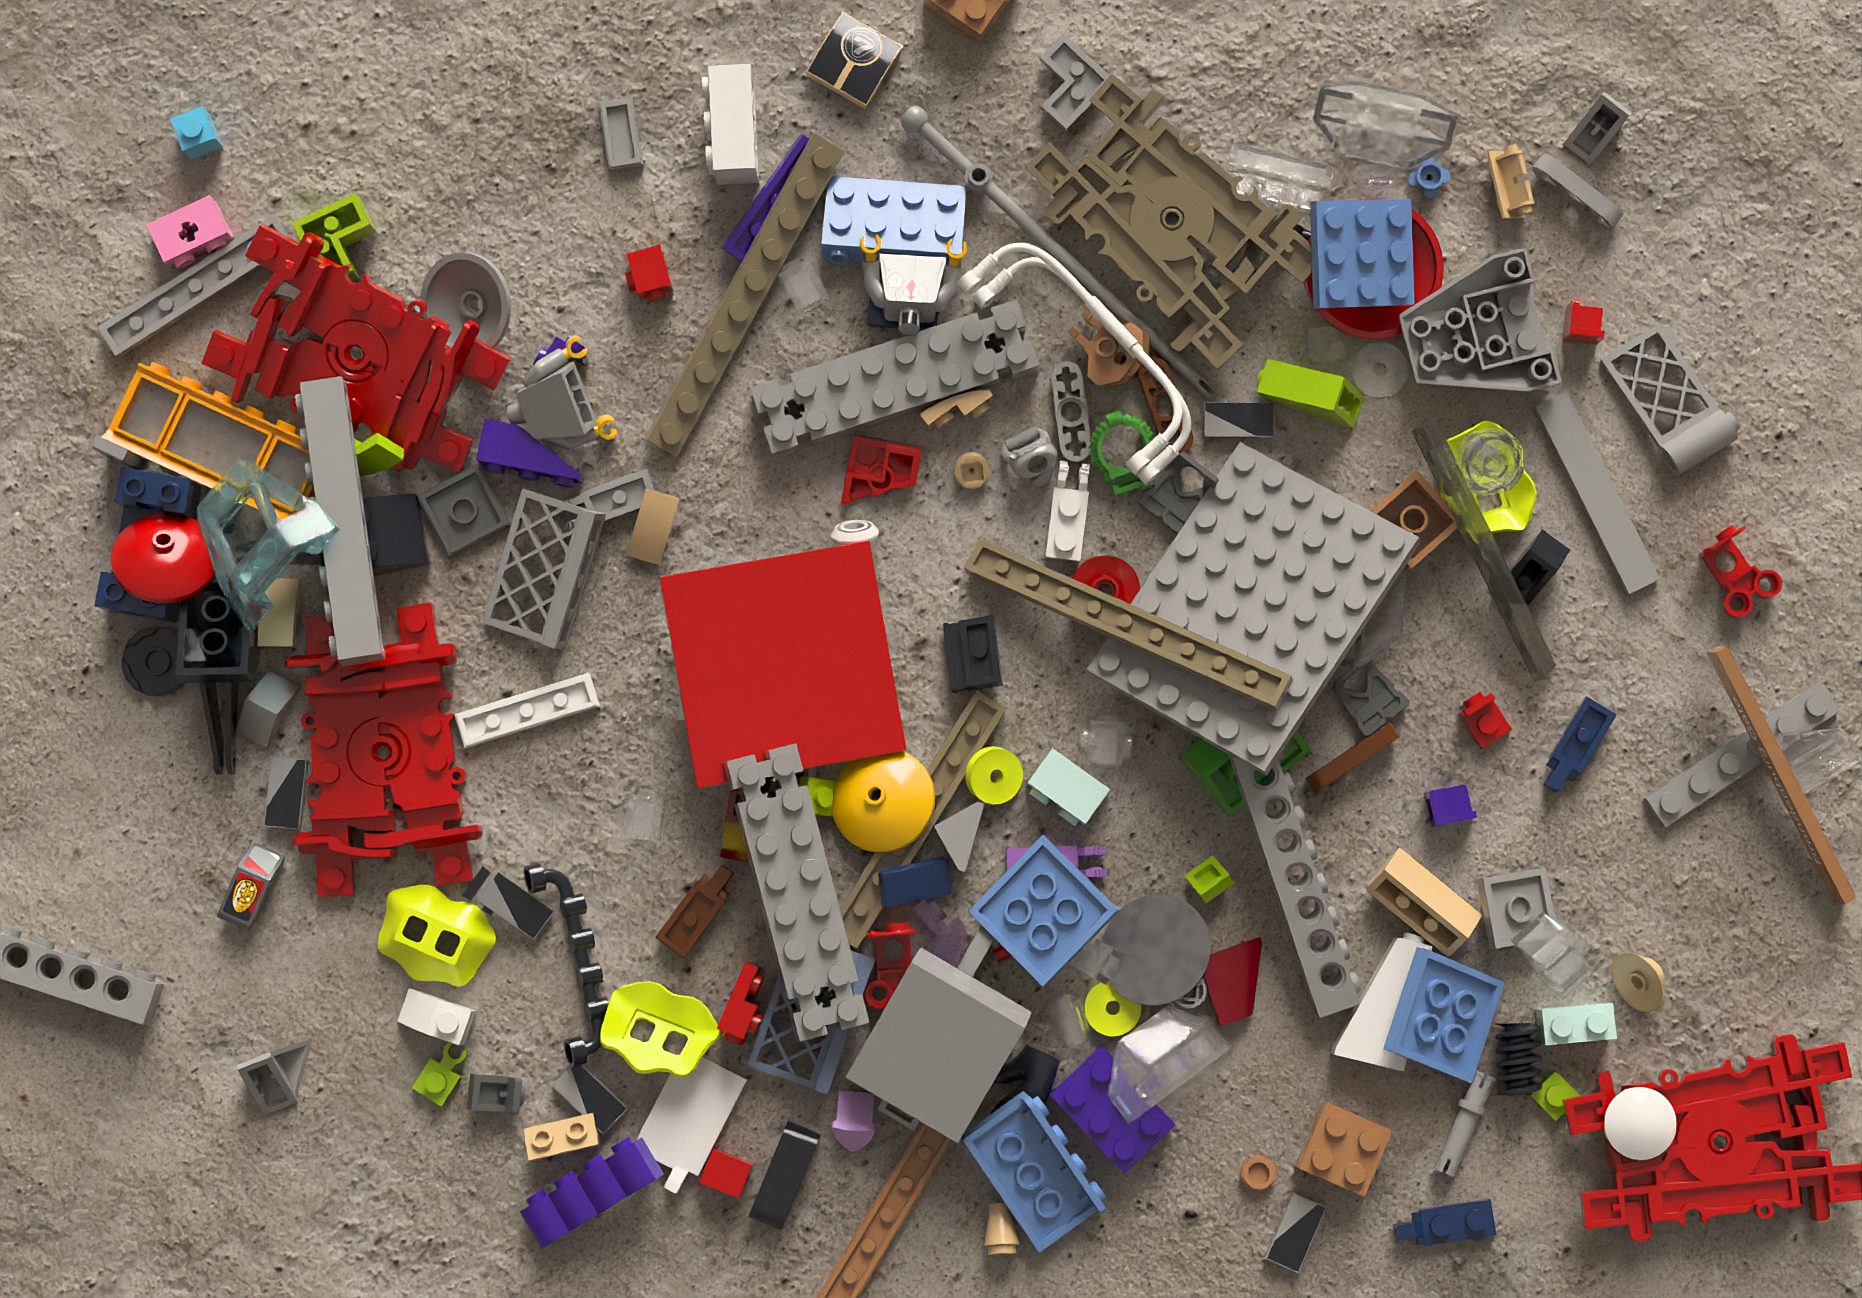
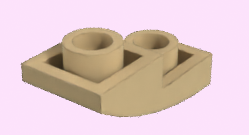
(967, 405)
(652, 526)
(279, 625)

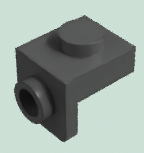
(495, 1093)

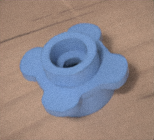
(1438, 174)

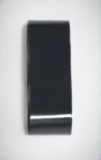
(784, 1175)

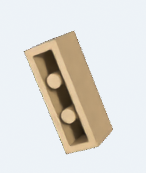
(1424, 902)

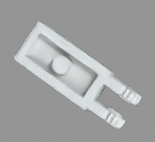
(1068, 516)

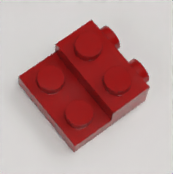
(740, 1014)

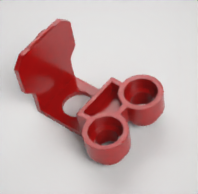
(1743, 579)
(889, 972)

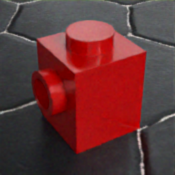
(648, 274)

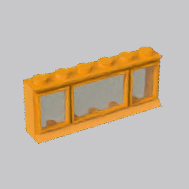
(205, 433)

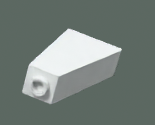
(1370, 1021)

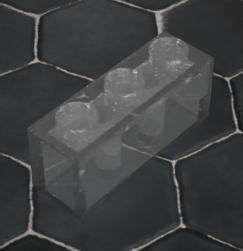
(1279, 177)

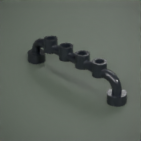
(580, 942)

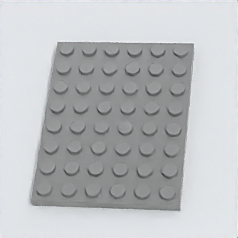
(1273, 575)

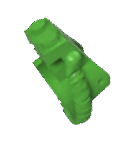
(1119, 477)

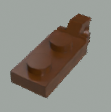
(695, 912)

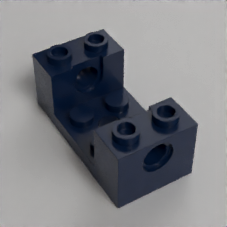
(144, 495)

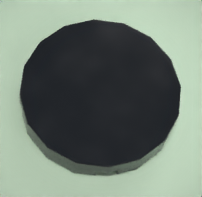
(151, 662)

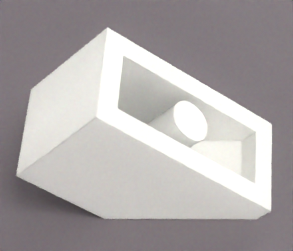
(436, 1017)

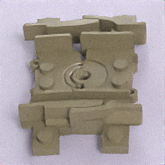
(1164, 180)

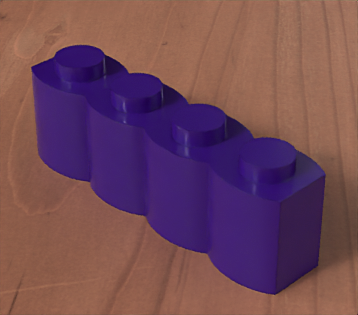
(591, 1192)

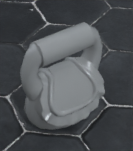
(1029, 459)

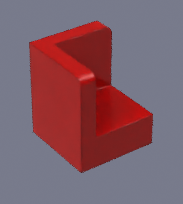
(1583, 324)
(726, 1172)

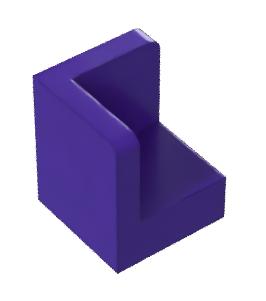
(1449, 805)

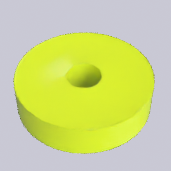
(979, 771)
(1101, 1020)

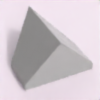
(276, 1076)

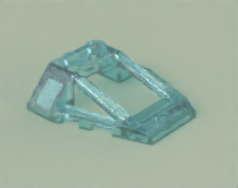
(304, 531)

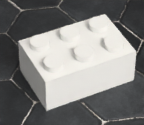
(731, 124)

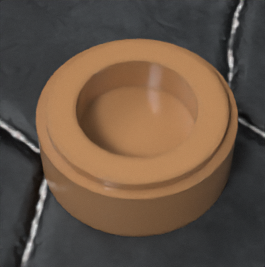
(1258, 1173)

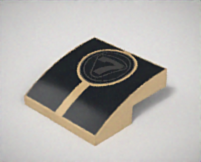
(854, 60)

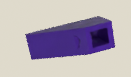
(514, 449)

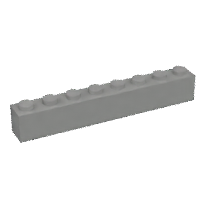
(338, 489)

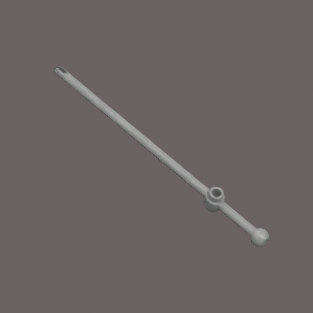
(915, 121)

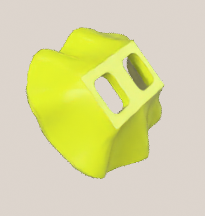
(1515, 504)
(421, 958)
(669, 1014)

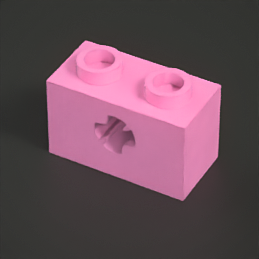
(172, 233)

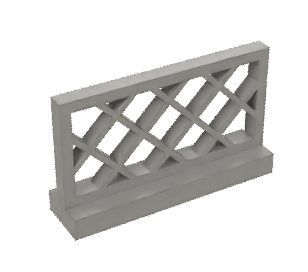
(571, 578)

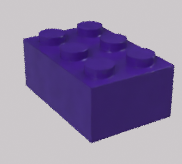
(1087, 1103)

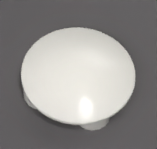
(1640, 1123)

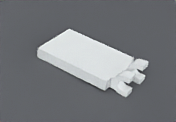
(690, 1119)

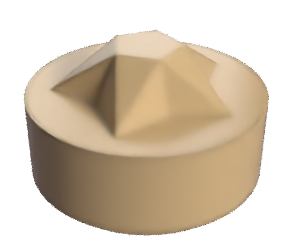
(971, 470)

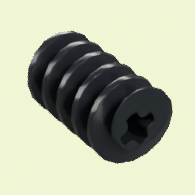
(1519, 1059)

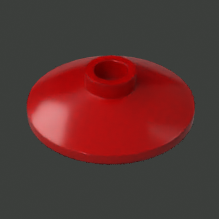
(1110, 572)

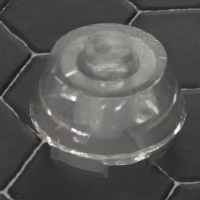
(1490, 460)

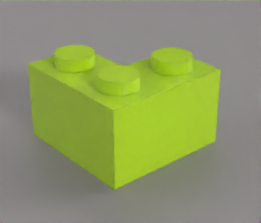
(339, 227)

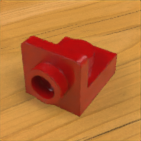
(1484, 719)

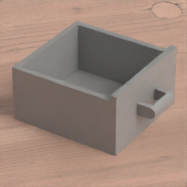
(938, 1046)

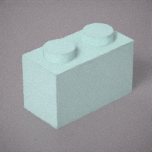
(1067, 788)
(1576, 1023)

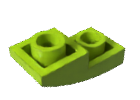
(377, 454)

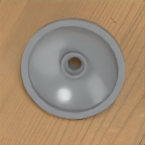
(453, 295)

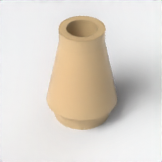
(1000, 1231)

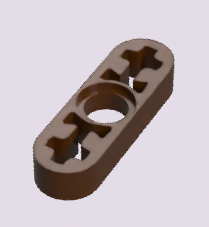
(1149, 385)
(1352, 757)

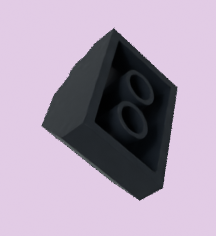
(393, 531)
(212, 650)

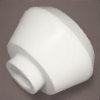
(854, 532)

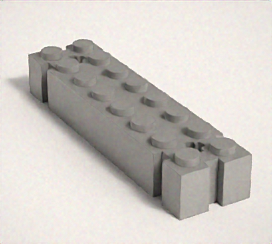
(895, 379)
(796, 893)

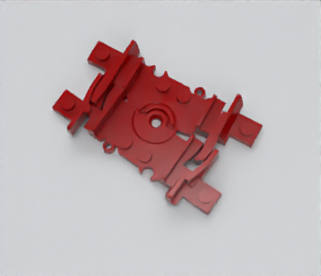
(397, 345)
(349, 730)
(1744, 1170)

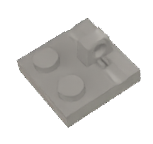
(1512, 903)

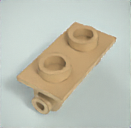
(1512, 198)
(561, 1137)

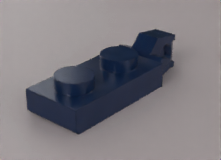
(1578, 743)
(1449, 1223)

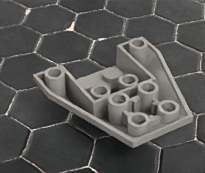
(1481, 331)

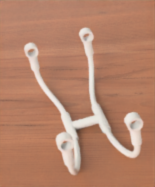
(1140, 463)

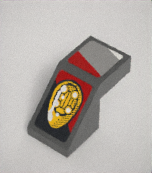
(250, 885)

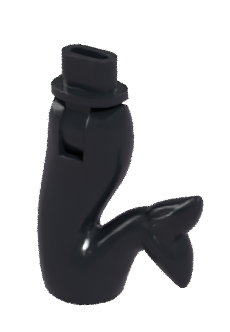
(1036, 1071)

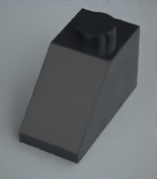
(1538, 564)

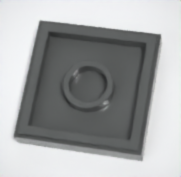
(464, 510)

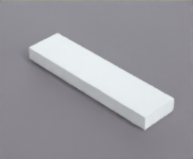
(527, 710)

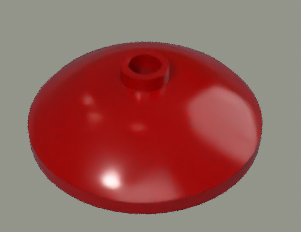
(162, 571)

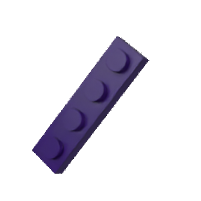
(747, 228)

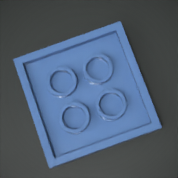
(1362, 253)
(1044, 910)
(1444, 1015)

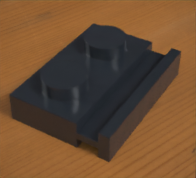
(972, 654)

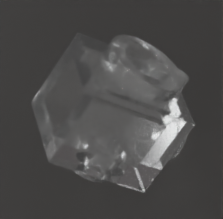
(1107, 741)

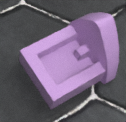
(854, 1119)

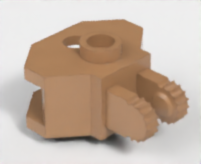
(1106, 353)

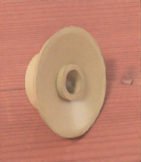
(1638, 981)

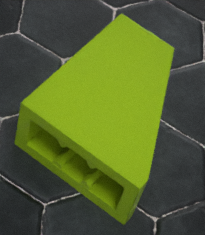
(1310, 392)

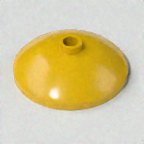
(897, 815)

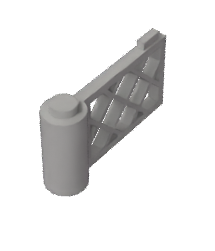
(1694, 438)

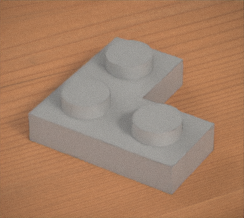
(1080, 81)

